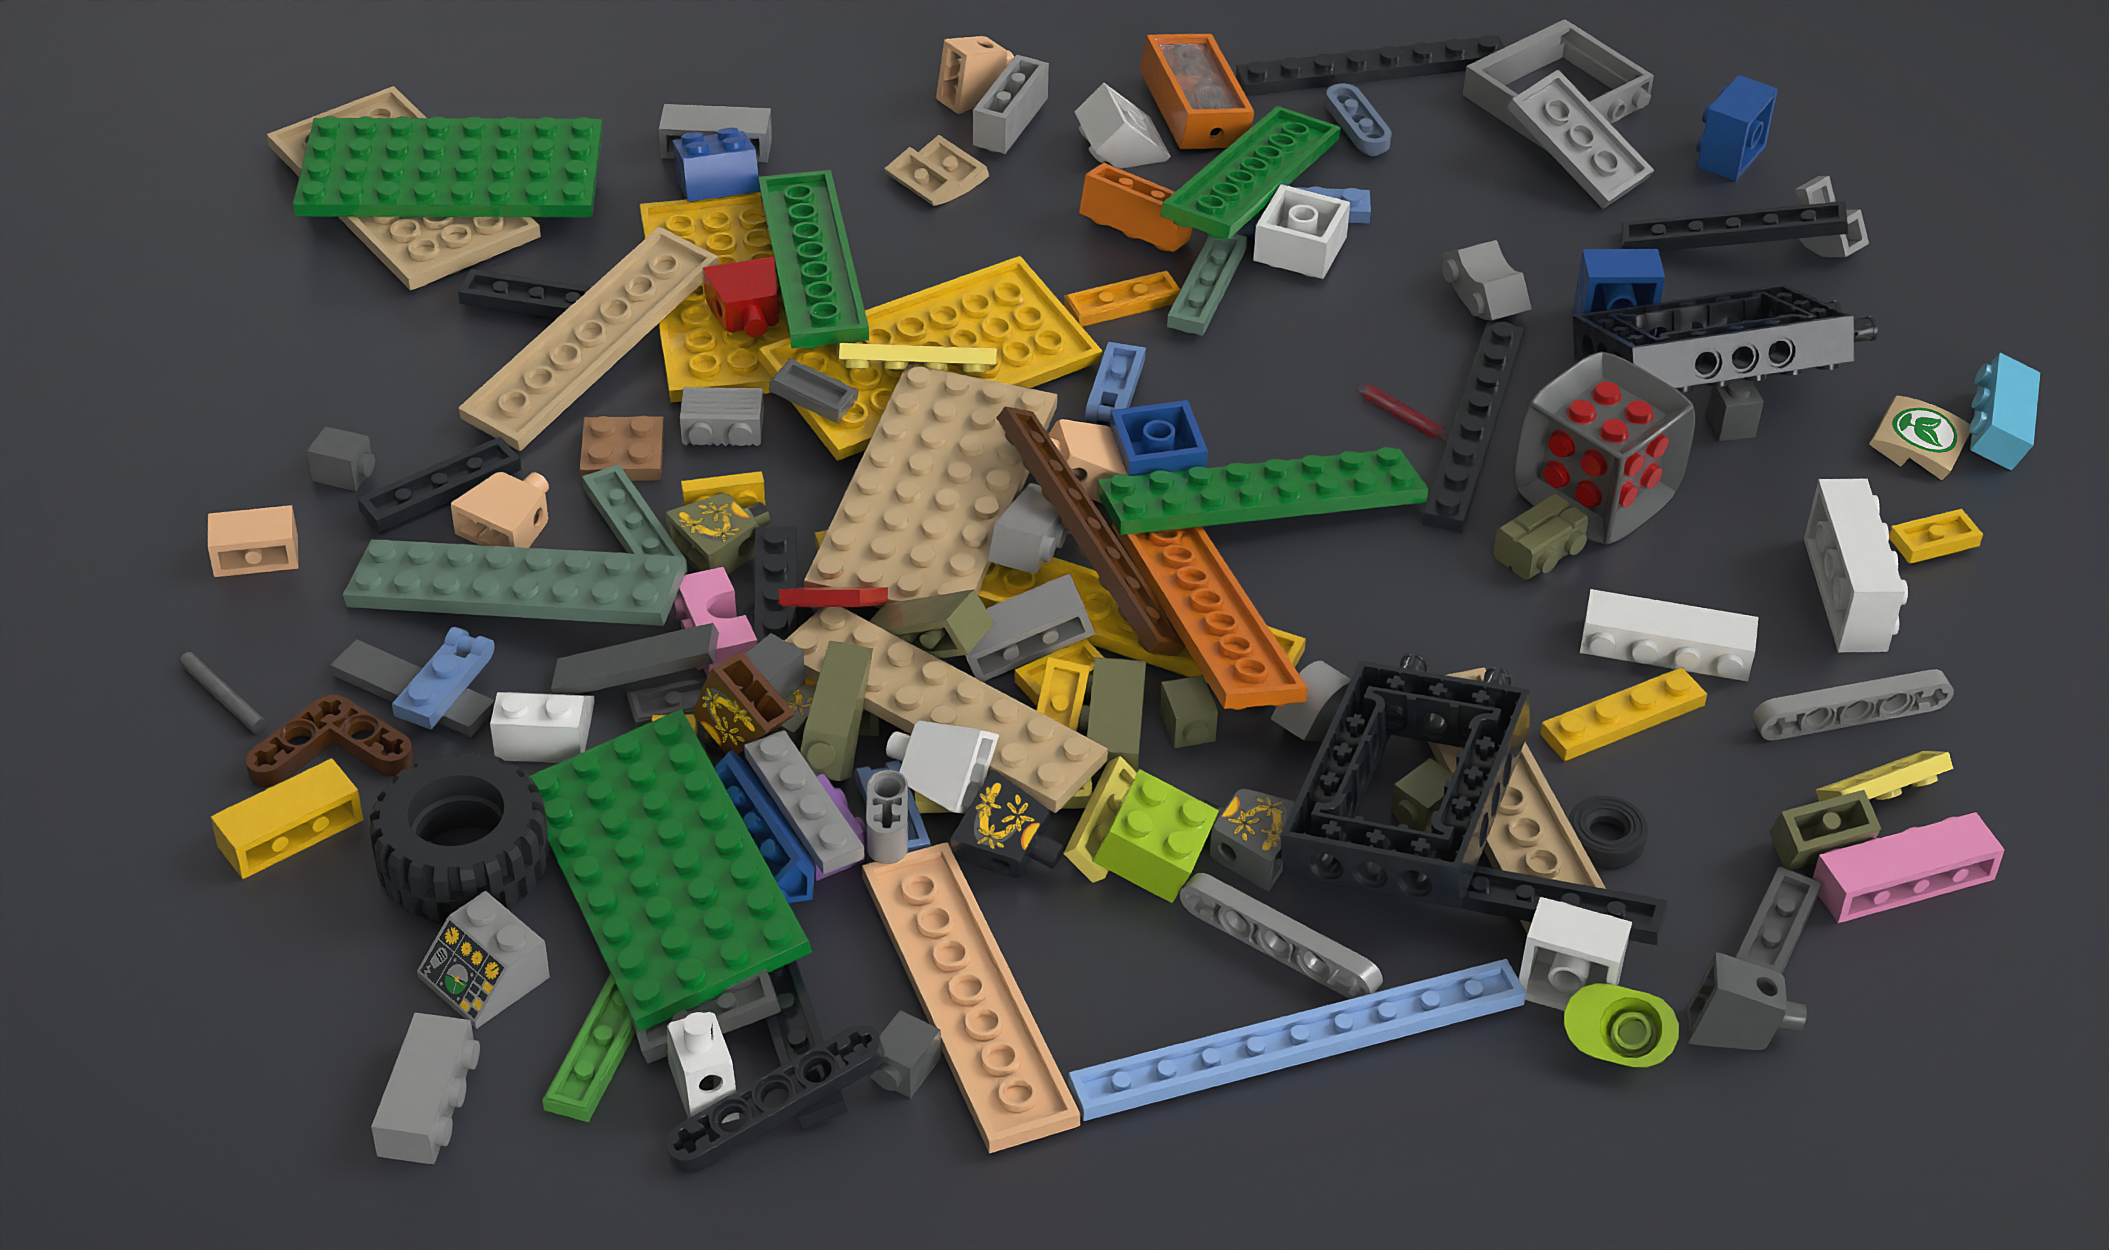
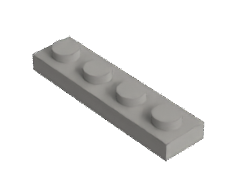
(804, 802)

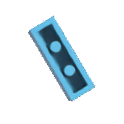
(2004, 411)

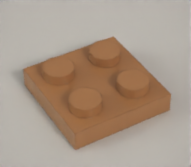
(625, 441)

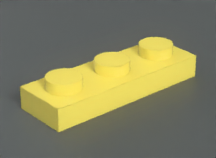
(1888, 779)
(1097, 818)

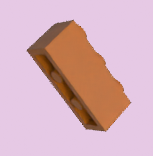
(1131, 206)

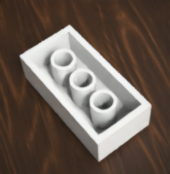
(1854, 565)

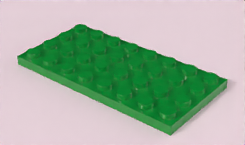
(449, 167)
(665, 870)

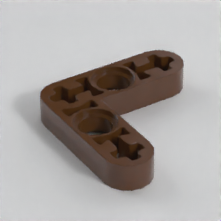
(328, 722)

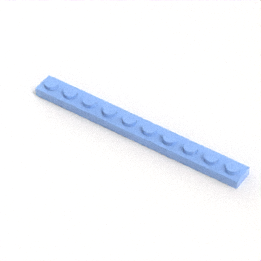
(1294, 1039)

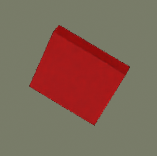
(833, 596)

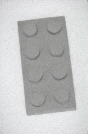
(1580, 139)

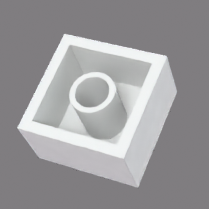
(1301, 231)
(1570, 951)

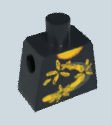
(1005, 830)

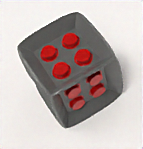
(1605, 444)

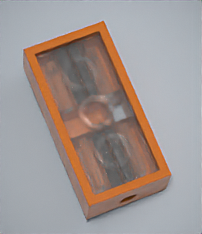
(1195, 90)

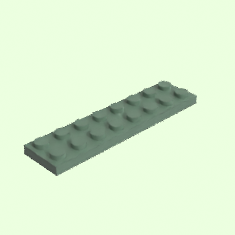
(516, 582)

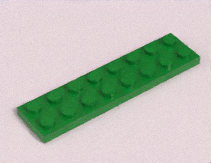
(1249, 173)
(812, 260)
(1260, 490)

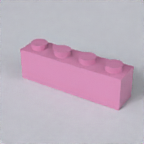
(1907, 867)

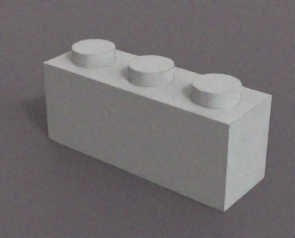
(1010, 104)
(707, 120)
(1027, 532)
(1030, 628)
(425, 1088)

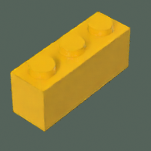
(287, 818)

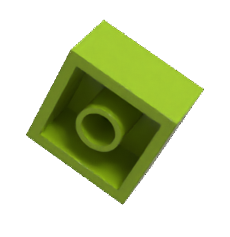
(1155, 836)

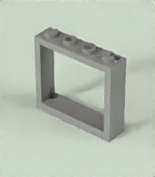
(1488, 76)

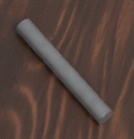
(223, 692)

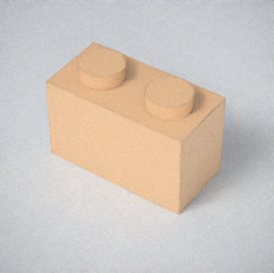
(252, 541)

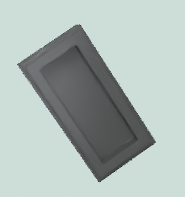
(813, 390)

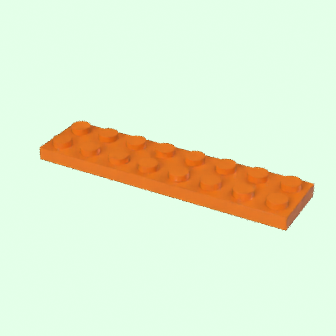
(1215, 618)

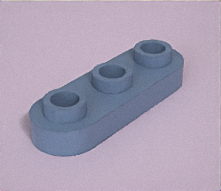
(1358, 119)

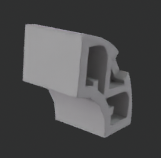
(1486, 281)

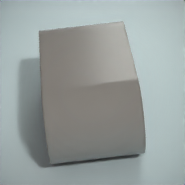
(887, 816)

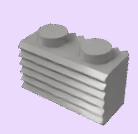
(722, 416)

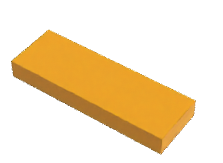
(1122, 298)

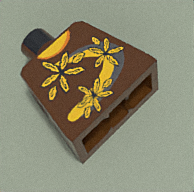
(738, 706)

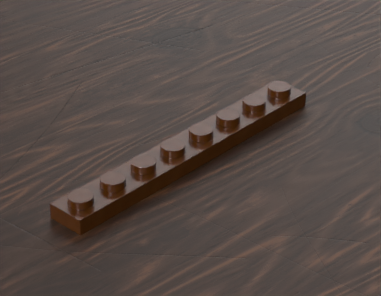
(1091, 532)

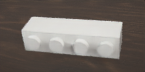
(1669, 635)

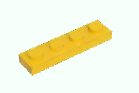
(1623, 714)

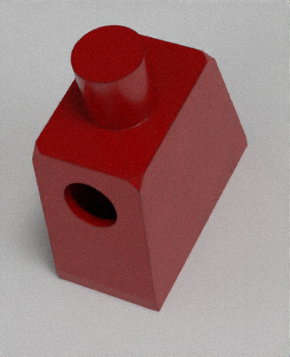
(743, 295)

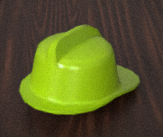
(1621, 1025)

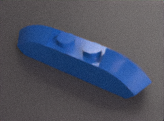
(770, 830)

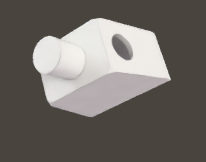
(944, 761)
(695, 1052)

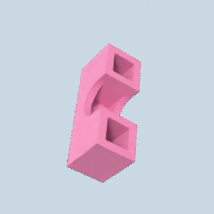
(708, 599)

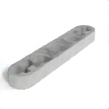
(1787, 715)
(1343, 968)

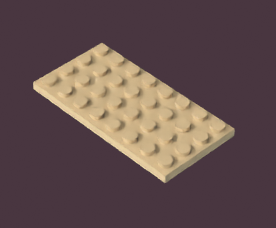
(411, 247)
(929, 488)

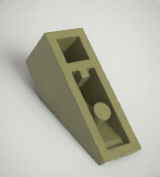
(837, 711)

